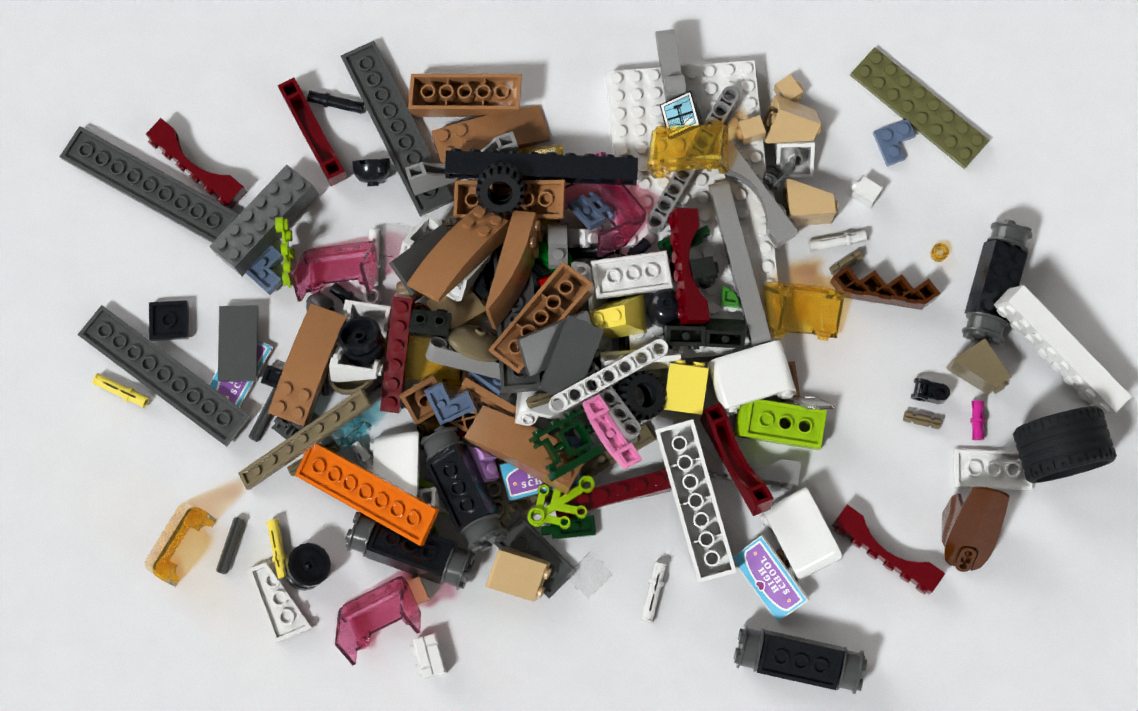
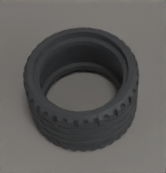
(1064, 444)

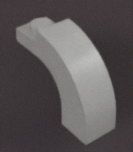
(557, 244)

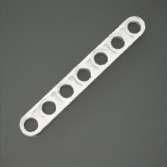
(601, 383)

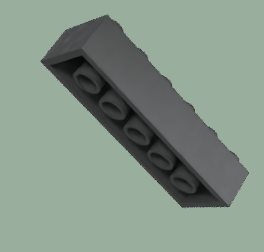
(255, 228)

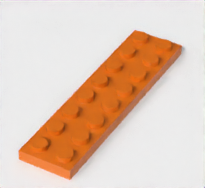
(367, 493)

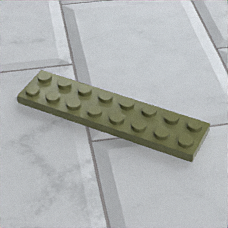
(920, 106)

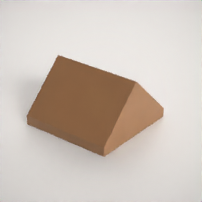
(417, 402)

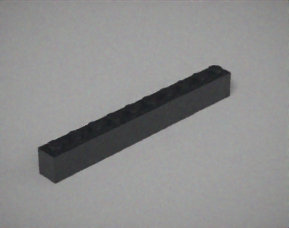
(548, 166)

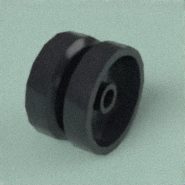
(362, 341)
(296, 572)

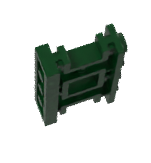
(582, 453)

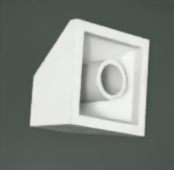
(805, 157)

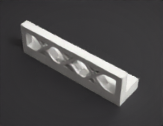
(609, 358)

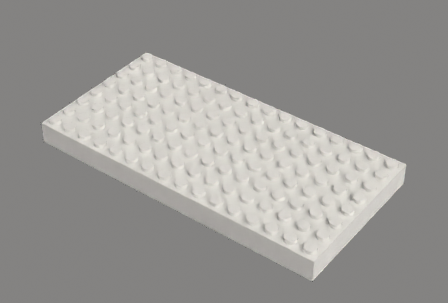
(633, 113)

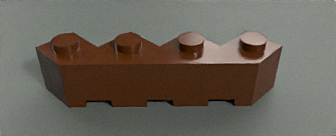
(875, 290)

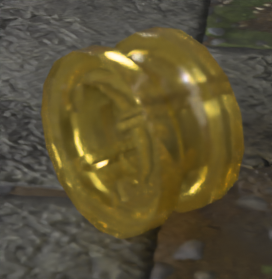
(939, 258)

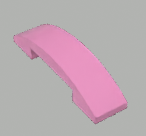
(609, 433)

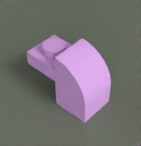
(485, 463)

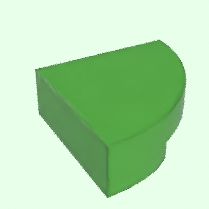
(729, 298)

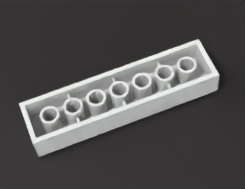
(1061, 349)
(695, 501)

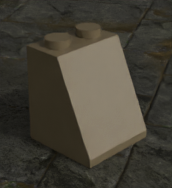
(981, 368)

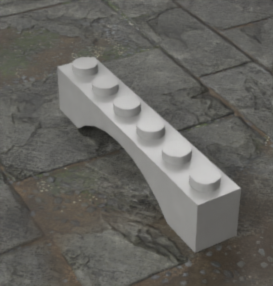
(430, 176)
(778, 225)
(780, 473)

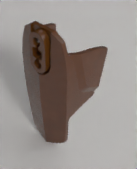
(972, 527)

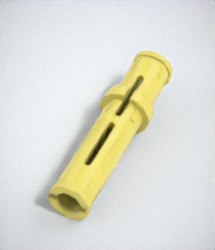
(140, 399)
(277, 546)

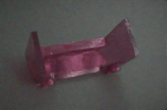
(628, 212)
(334, 265)
(374, 612)

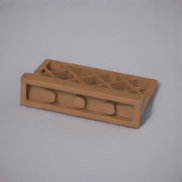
(483, 396)

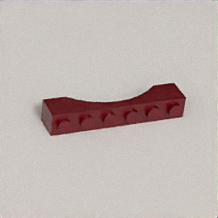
(312, 131)
(223, 186)
(692, 304)
(397, 353)
(750, 486)
(621, 491)
(922, 574)

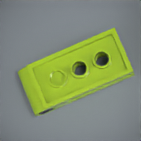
(761, 420)

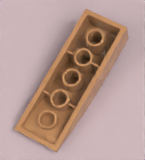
(463, 94)
(477, 133)
(540, 196)
(459, 253)
(514, 265)
(558, 297)
(307, 365)
(509, 441)

